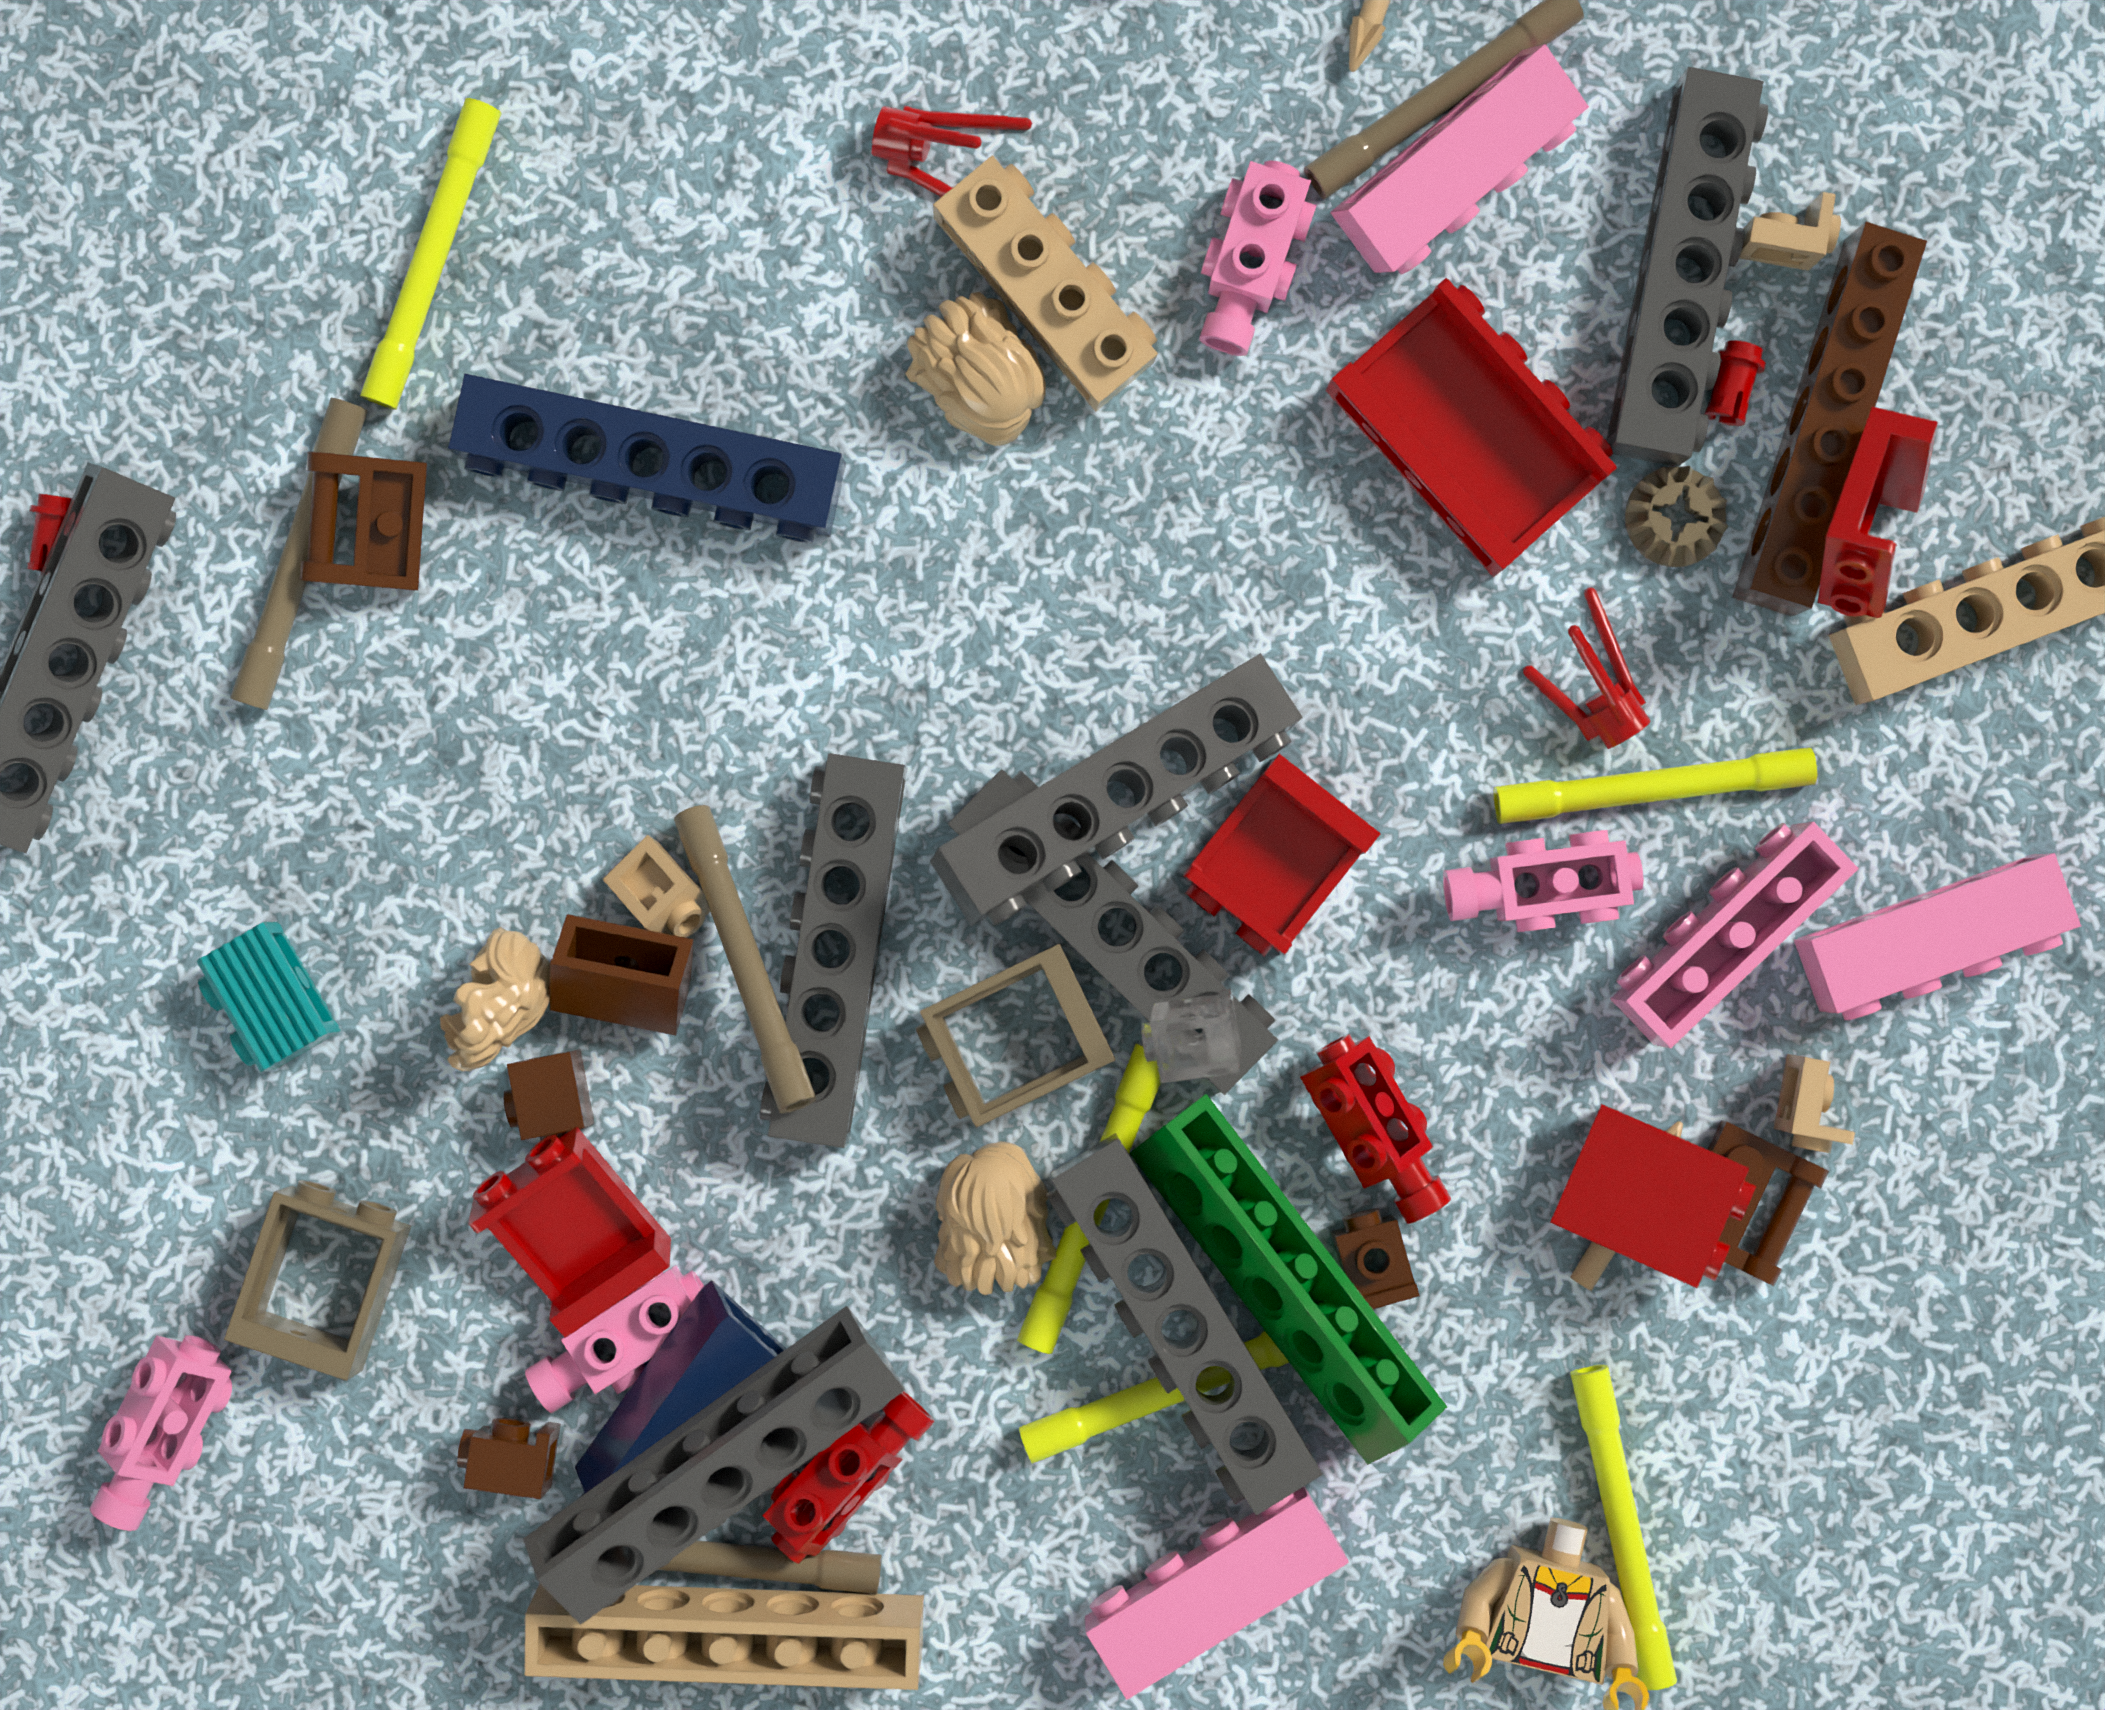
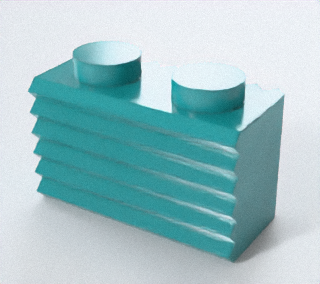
(266, 997)

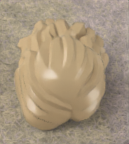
(978, 368)
(500, 1003)
(992, 1220)

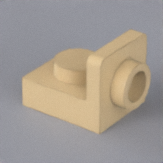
(1783, 242)
(658, 890)
(1803, 1096)

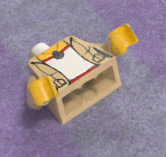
(1550, 1617)

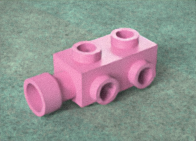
(1260, 234)
(1555, 880)
(628, 1328)
(159, 1425)

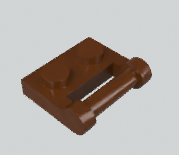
(386, 521)
(1762, 1160)

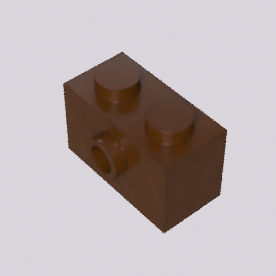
(620, 974)

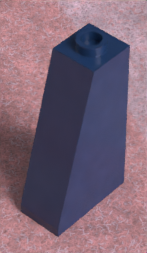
(696, 1364)

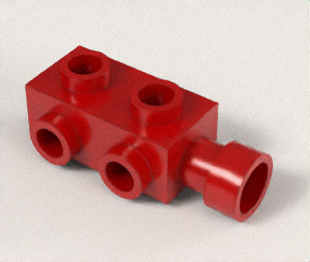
(1365, 1121)
(835, 1484)

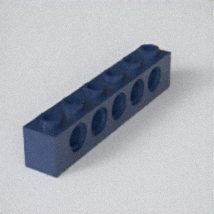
(493, 408)

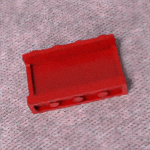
(1472, 426)

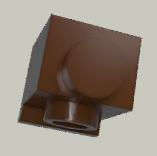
(1368, 1231)
(509, 1458)

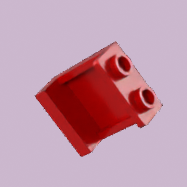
(1888, 471)
(1278, 857)
(1653, 1197)
(572, 1228)

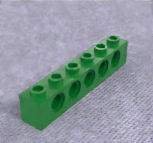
(1289, 1281)

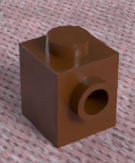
(548, 1095)

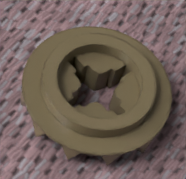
(1651, 530)

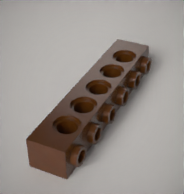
(1829, 417)

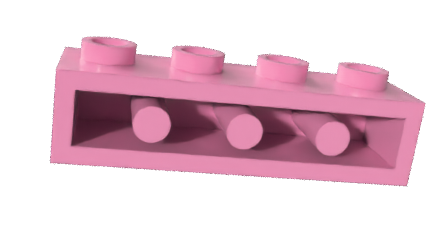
(1460, 161)
(1733, 934)
(1938, 934)
(1211, 1590)

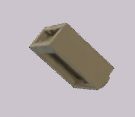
(963, 1089)
(295, 1341)

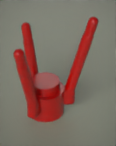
(908, 134)
(1617, 706)

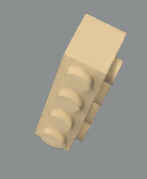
(1045, 282)

